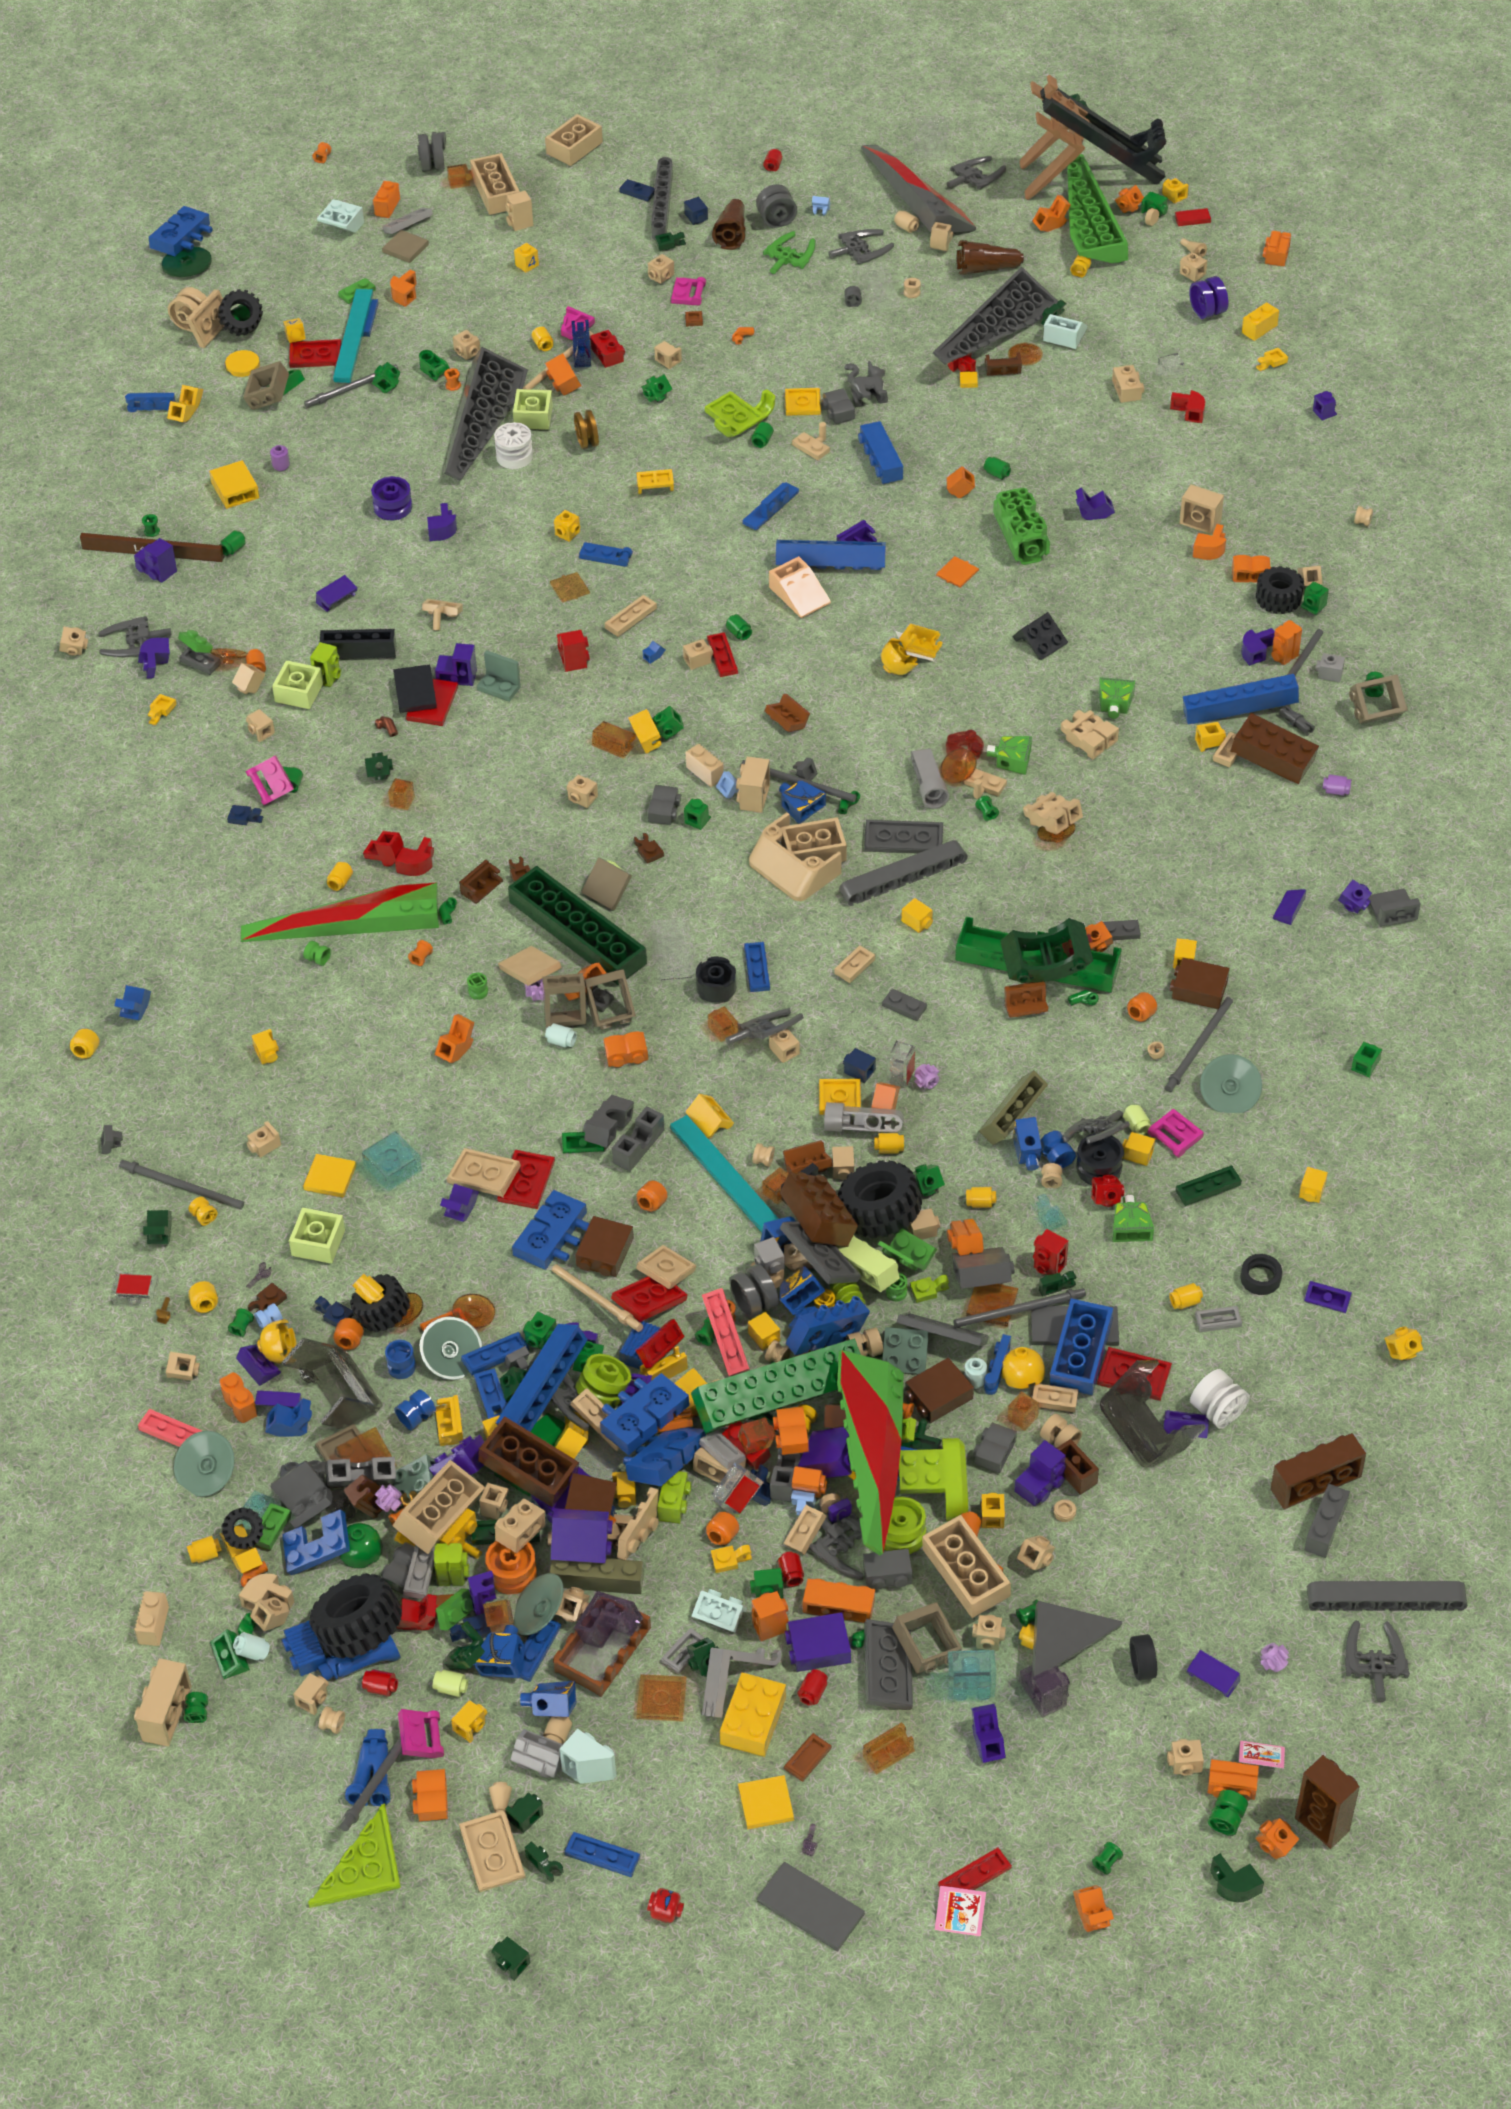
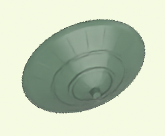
(1231, 1084)
(445, 1343)
(204, 1463)
(538, 1603)

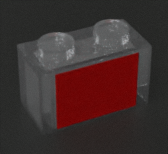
(901, 1064)
(135, 1290)
(736, 1489)

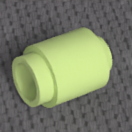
(1137, 1118)
(450, 1683)

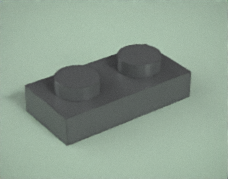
(202, 661)
(1123, 929)
(904, 1004)

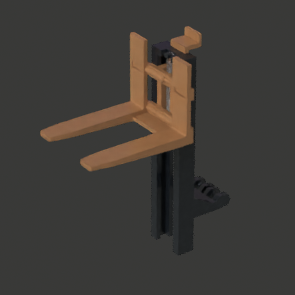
(1084, 123)

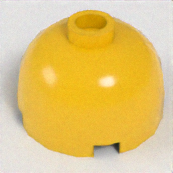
(896, 659)
(276, 1338)
(1022, 1367)

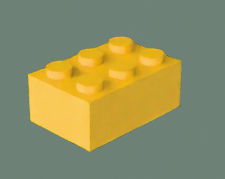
(753, 1714)

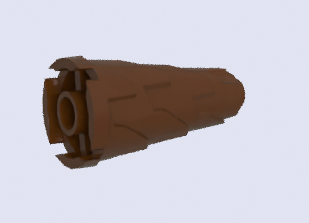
(730, 228)
(982, 257)

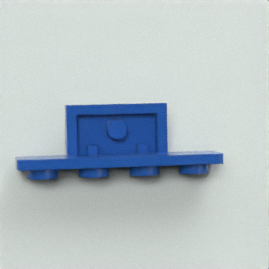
(770, 505)

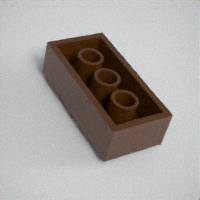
(1274, 748)
(818, 1209)
(528, 1461)
(1312, 1471)
(1327, 1801)

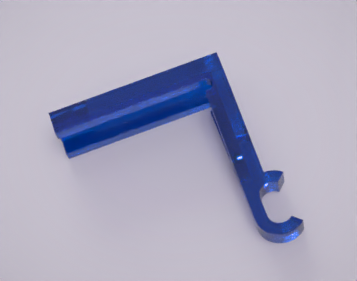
(581, 344)

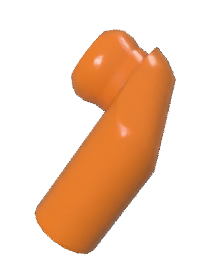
(738, 336)
(248, 1575)

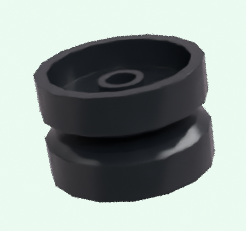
(1099, 1158)

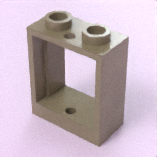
(272, 374)
(1395, 694)
(560, 985)
(622, 1018)
(919, 1617)

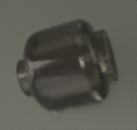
(341, 1501)

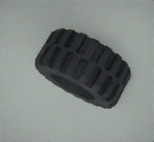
(877, 1181)
(355, 1615)

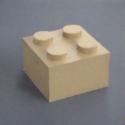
(1201, 509)
(753, 784)

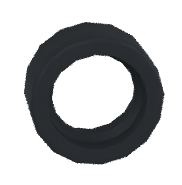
(1259, 1287)
(1143, 1657)

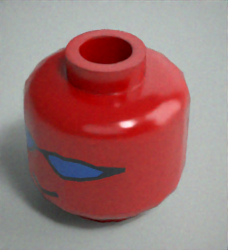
(665, 1905)

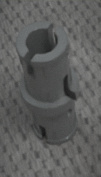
(1296, 720)

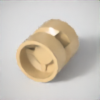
(871, 1340)
(1058, 1432)

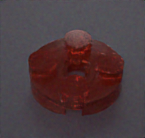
(969, 738)

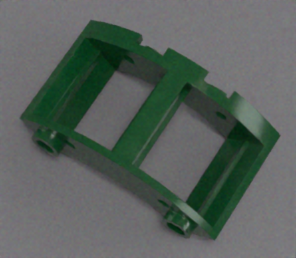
(1019, 941)

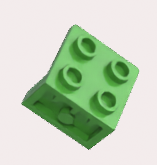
(909, 1250)

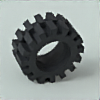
(256, 1528)

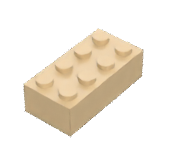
(493, 181)
(438, 1506)
(966, 1566)

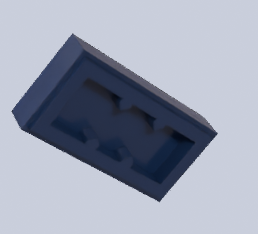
(637, 190)

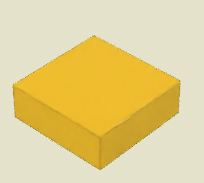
(968, 380)

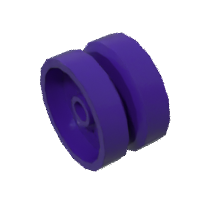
(1209, 297)
(391, 498)

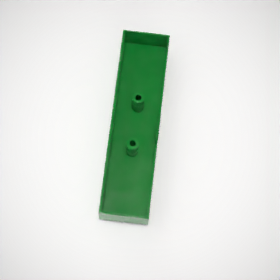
(984, 948)
(770, 1387)

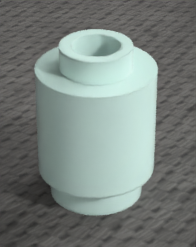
(561, 1035)
(975, 1372)
(251, 1646)

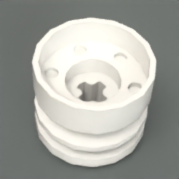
(513, 445)
(1219, 1398)

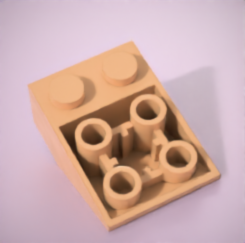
(798, 587)

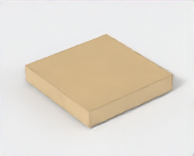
(666, 1267)

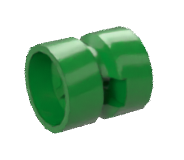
(1228, 1812)

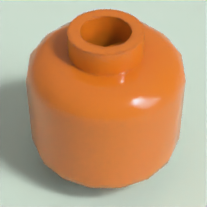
(1142, 1006)
(651, 1196)
(348, 1333)
(722, 1528)

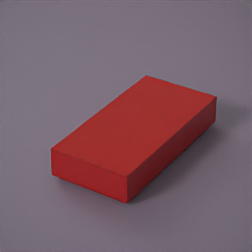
(1192, 217)

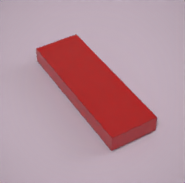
(722, 654)
(660, 1343)
(978, 1872)

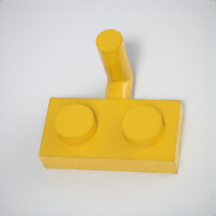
(460, 1530)

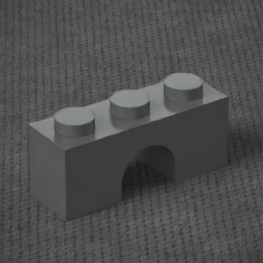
(603, 1124)
(631, 1149)
(343, 1472)
(782, 1476)
(1326, 1520)

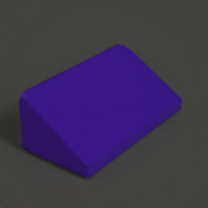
(1290, 906)
(1328, 1296)
(257, 1364)
(271, 1398)
(1175, 1420)

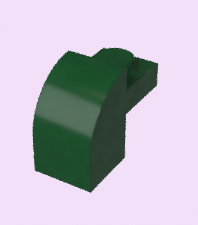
(158, 1226)
(1236, 1885)

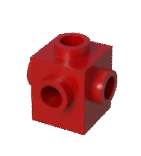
(1107, 1190)

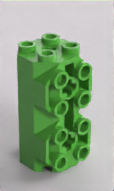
(1021, 525)

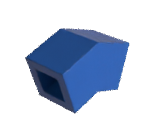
(653, 652)

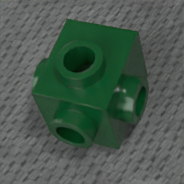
(372, 761)
(511, 1381)
(699, 1655)

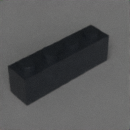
(361, 642)

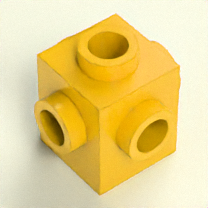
(567, 525)
(1404, 1343)

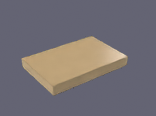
(205, 320)
(529, 965)
(483, 1172)
(492, 1851)

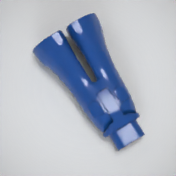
(341, 1667)
(371, 1756)

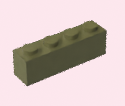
(1013, 1107)
(611, 1576)

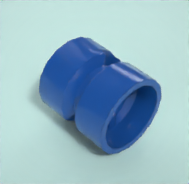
(1056, 1149)
(400, 1359)
(413, 1411)

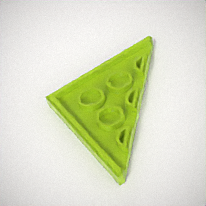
(364, 1868)

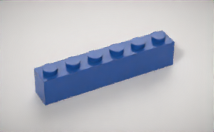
(833, 553)
(1241, 699)
(544, 1376)

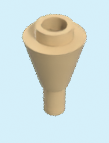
(1195, 247)
(500, 1795)

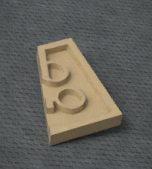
(641, 1527)

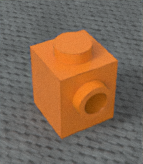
(960, 482)
(885, 1096)

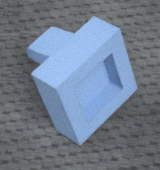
(820, 203)
(727, 784)
(801, 1499)

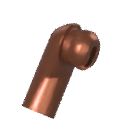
(388, 724)

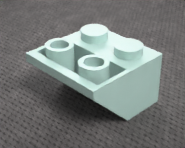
(342, 216)
(1063, 331)
(587, 1759)

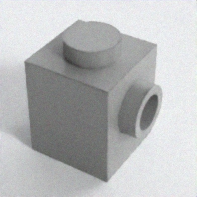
(1330, 667)
(769, 1255)

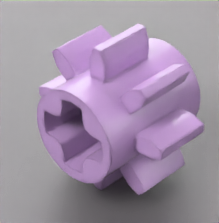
(535, 990)
(926, 1076)
(388, 1498)
(1274, 1657)

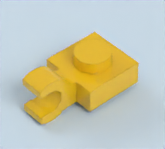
(1273, 357)
(161, 706)
(727, 1559)

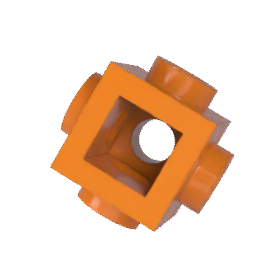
(1129, 199)
(1100, 937)
(1276, 1838)

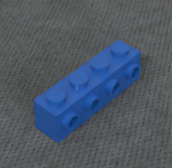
(881, 452)

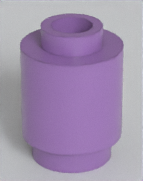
(280, 458)
(1337, 785)

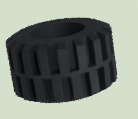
(230, 322)
(1279, 589)
(387, 1310)

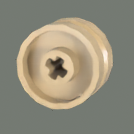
(183, 305)

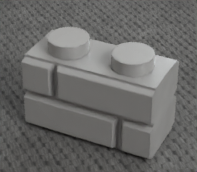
(537, 1754)

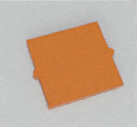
(957, 571)

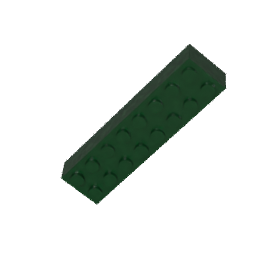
(576, 923)

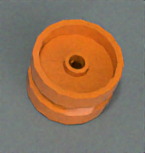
(511, 1569)

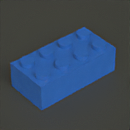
(1081, 1346)

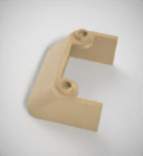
(785, 870)

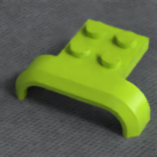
(735, 415)
(937, 1472)

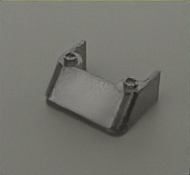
(338, 1379)
(1135, 1422)

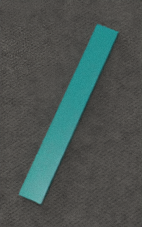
(353, 336)
(723, 1172)

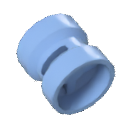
(267, 1316)

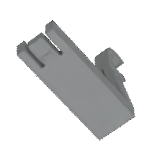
(718, 1674)

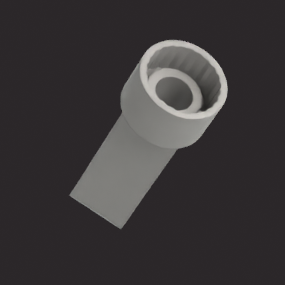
(932, 787)
(839, 1117)

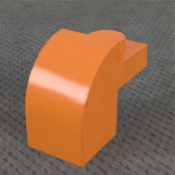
(1052, 218)
(403, 288)
(1210, 546)
(458, 1041)
(1092, 1908)

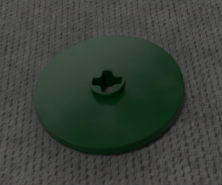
(187, 262)

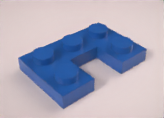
(304, 1555)

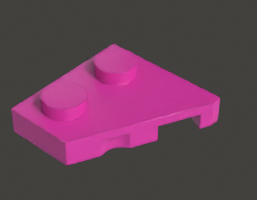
(577, 316)

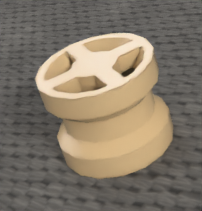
(912, 287)
(1363, 516)
(763, 1154)
(1051, 1175)
(777, 1352)
(331, 1720)

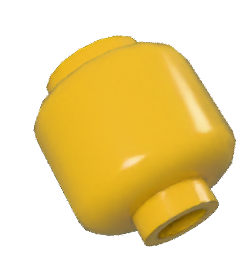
(84, 1043)
(203, 1297)

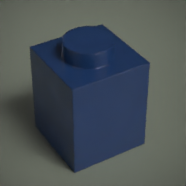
(696, 210)
(859, 1065)

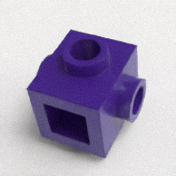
(1355, 897)

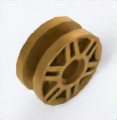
(586, 429)

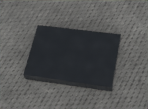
(414, 688)

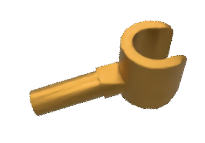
(163, 1314)
(404, 1498)

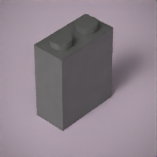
(983, 1268)

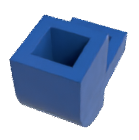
(133, 1003)
(287, 1421)

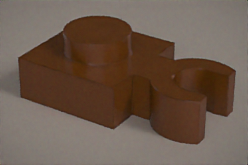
(648, 850)
(518, 870)
(268, 1296)

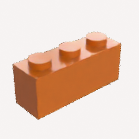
(831, 1598)

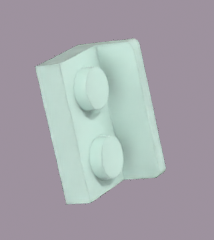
(718, 1611)

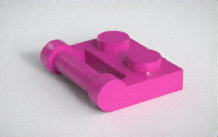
(683, 288)
(274, 776)
(1178, 1127)
(413, 1733)

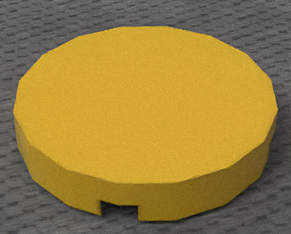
(242, 362)

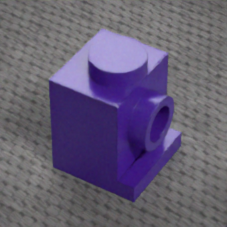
(1324, 405)

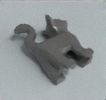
(866, 386)

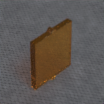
(569, 587)

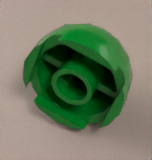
(364, 1546)

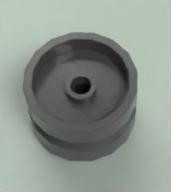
(430, 151)
(776, 206)
(753, 1291)

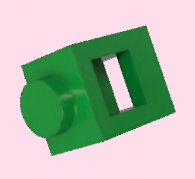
(1154, 201)
(1315, 598)
(700, 810)
(1366, 1059)
(767, 1582)

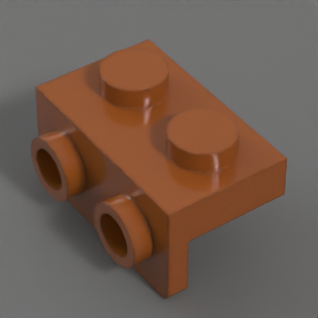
(788, 713)
(1025, 999)
(802, 1156)

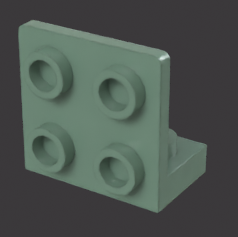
(501, 676)
(906, 1349)
(414, 1476)

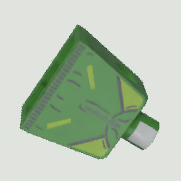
(1115, 696)
(1012, 753)
(1132, 1221)

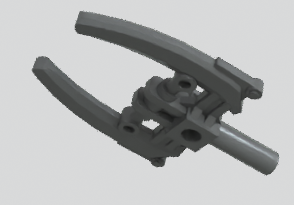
(971, 174)
(854, 247)
(140, 636)
(761, 1027)
(1102, 1124)
(563, 1399)
(837, 1535)
(1376, 1667)

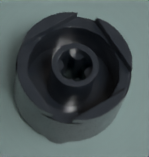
(716, 979)

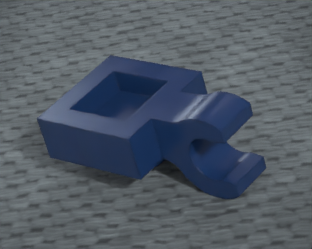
(243, 814)
(334, 1312)
(762, 1496)
(478, 1623)

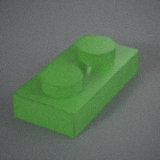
(348, 293)
(195, 641)
(274, 1522)
(454, 1609)

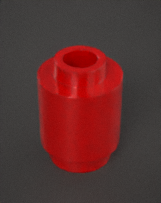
(773, 160)
(791, 1569)
(380, 1682)
(813, 1687)

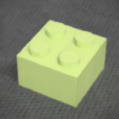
(533, 408)
(297, 684)
(317, 1235)

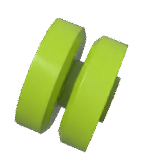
(604, 1378)
(906, 1525)

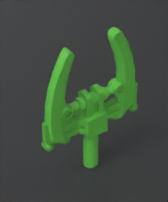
(786, 254)

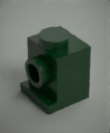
(525, 1812)
(511, 1957)

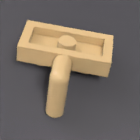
(813, 446)
(437, 607)
(985, 782)

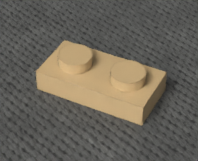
(1223, 754)
(854, 964)
(1055, 1397)
(805, 1529)

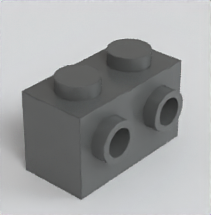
(888, 1569)

